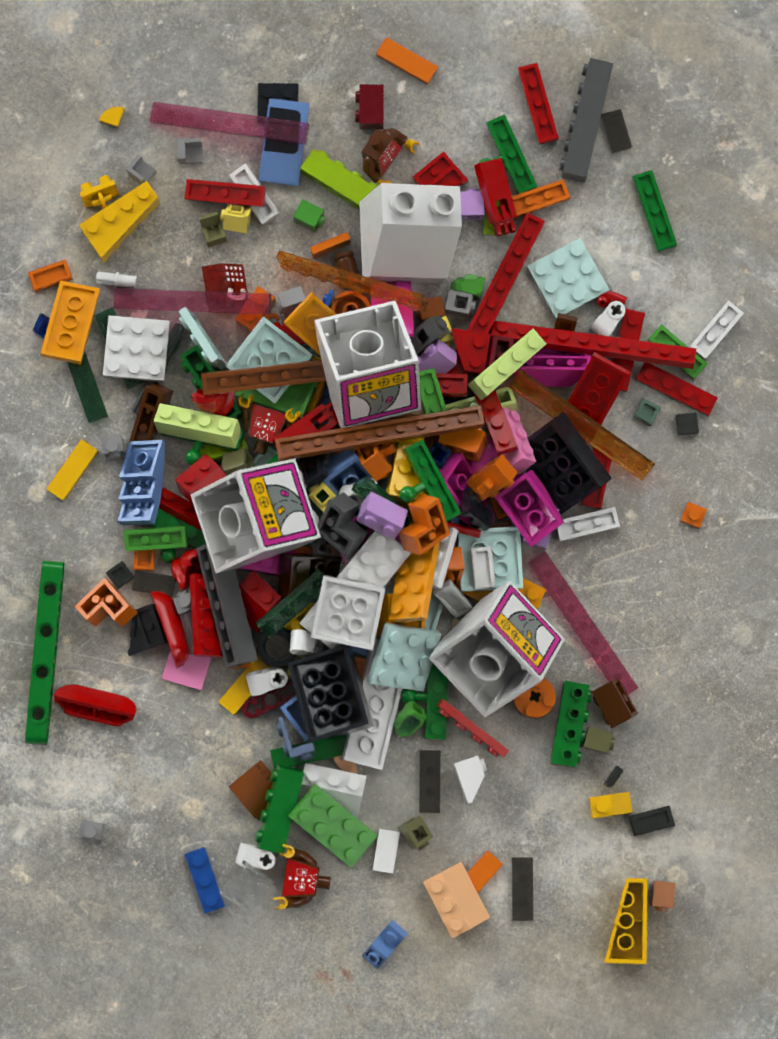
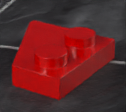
(440, 172)
(472, 349)

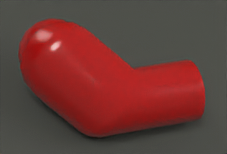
(608, 297)

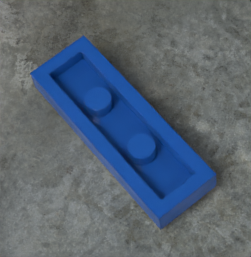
(204, 880)

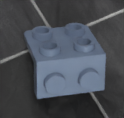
(301, 752)

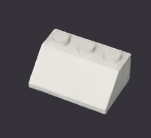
(342, 786)

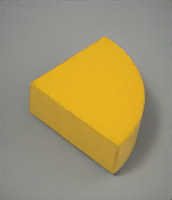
(112, 116)

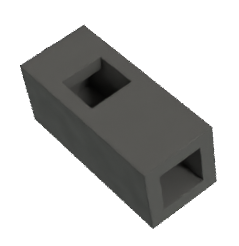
(429, 332)

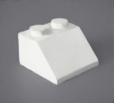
(470, 776)

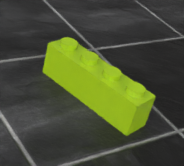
(336, 178)

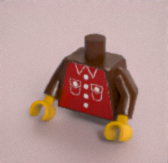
(382, 150)
(264, 423)
(300, 879)

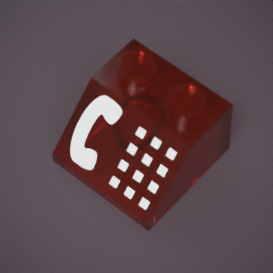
(224, 278)

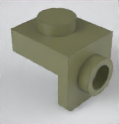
(212, 229)

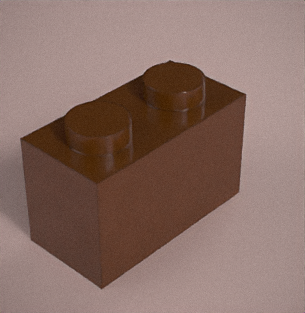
(614, 703)

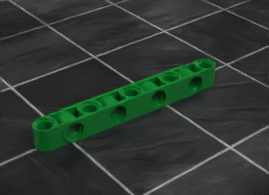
(44, 652)

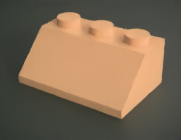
(456, 899)

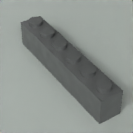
(587, 119)
(227, 612)

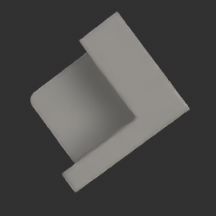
(189, 151)
(140, 170)

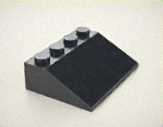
(565, 463)
(330, 694)

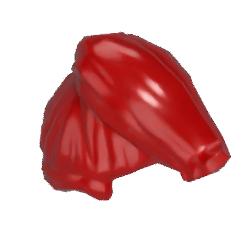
(215, 404)
(185, 566)

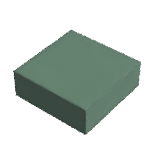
(647, 412)

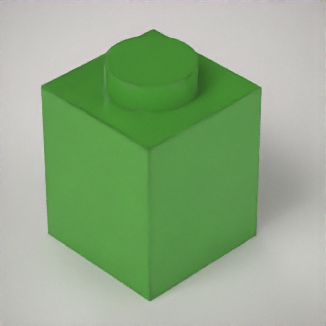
(309, 215)

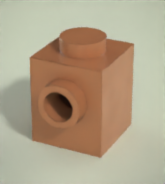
(662, 895)

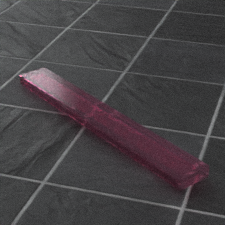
(229, 122)
(193, 300)
(581, 621)

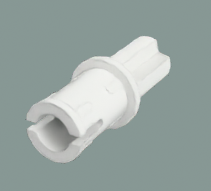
(116, 279)

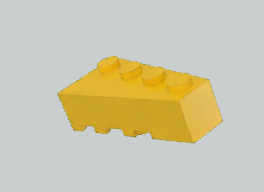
(118, 220)
(402, 472)
(630, 928)

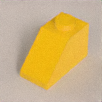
(610, 805)

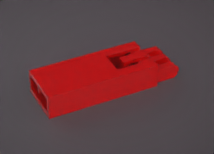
(494, 188)
(306, 426)

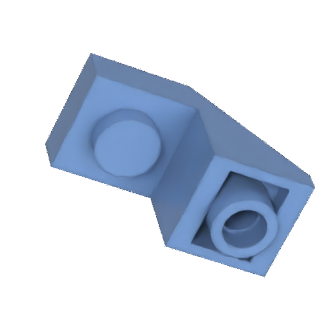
(384, 944)

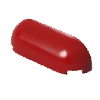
(171, 626)
(95, 705)

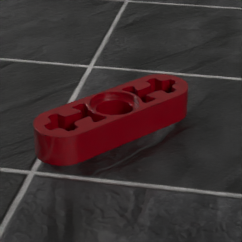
(259, 712)

